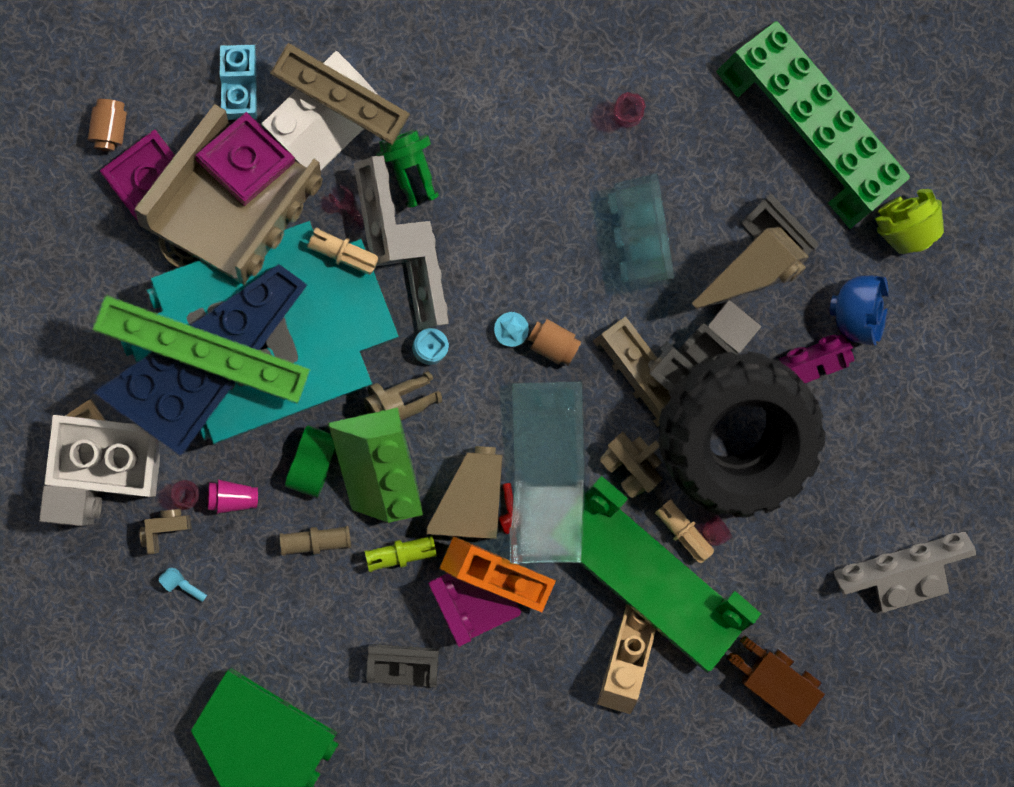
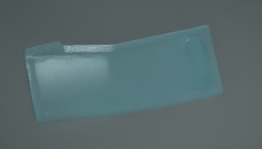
(548, 472)

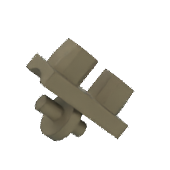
(638, 459)

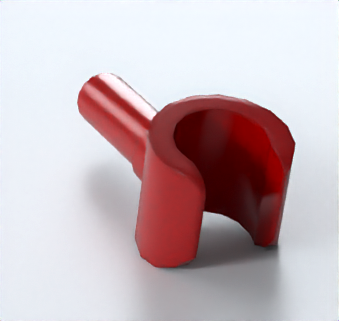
(506, 520)

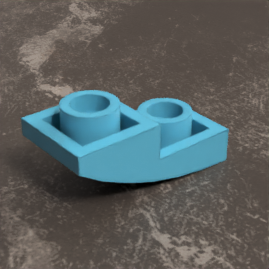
(238, 80)

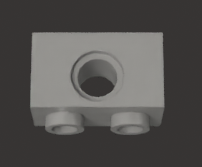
(70, 505)

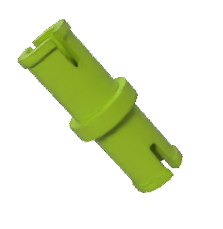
(400, 553)

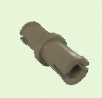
(315, 540)

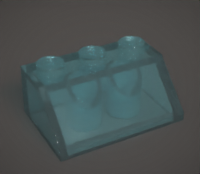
(641, 232)

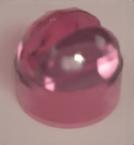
(179, 489)
(716, 531)

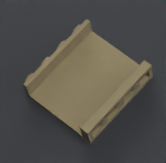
(208, 221)

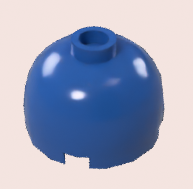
(860, 309)

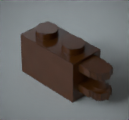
(778, 683)

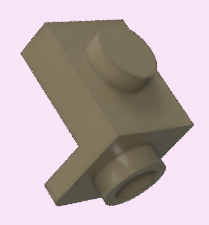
(170, 521)

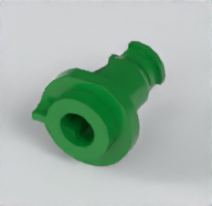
(404, 154)

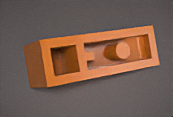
(497, 574)

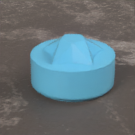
(511, 329)
(430, 346)

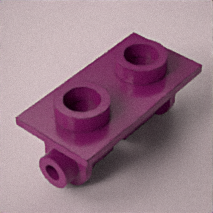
(831, 352)

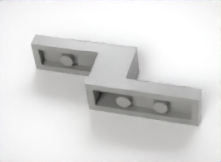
(401, 242)

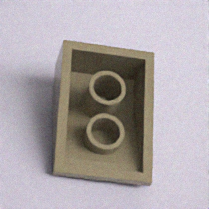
(764, 263)

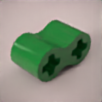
(311, 462)

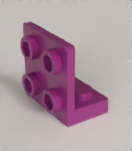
(470, 608)

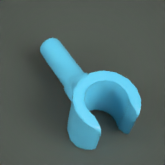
(172, 578)

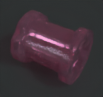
(630, 99)

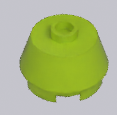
(912, 222)

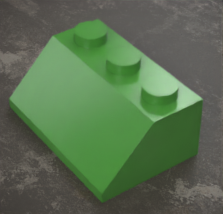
(377, 465)

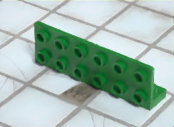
(820, 118)
(657, 582)

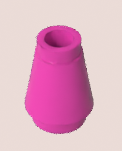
(230, 496)

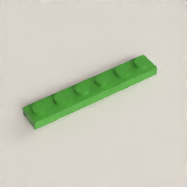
(201, 349)

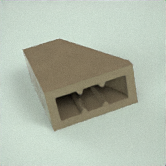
(472, 498)

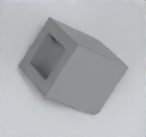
(734, 326)

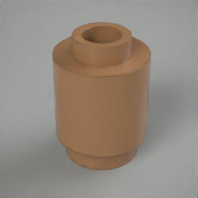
(107, 124)
(554, 342)

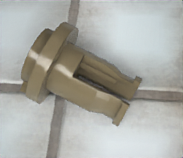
(391, 398)

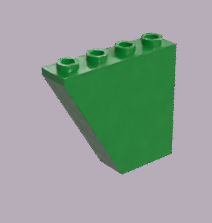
(259, 737)

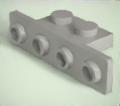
(907, 574)

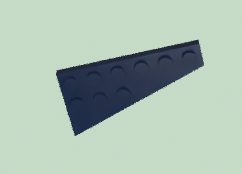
(178, 399)

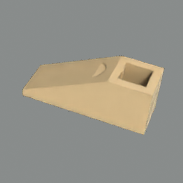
(627, 663)

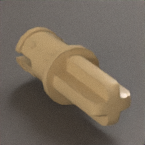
(343, 251)
(685, 531)

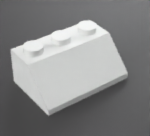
(311, 128)
(102, 456)

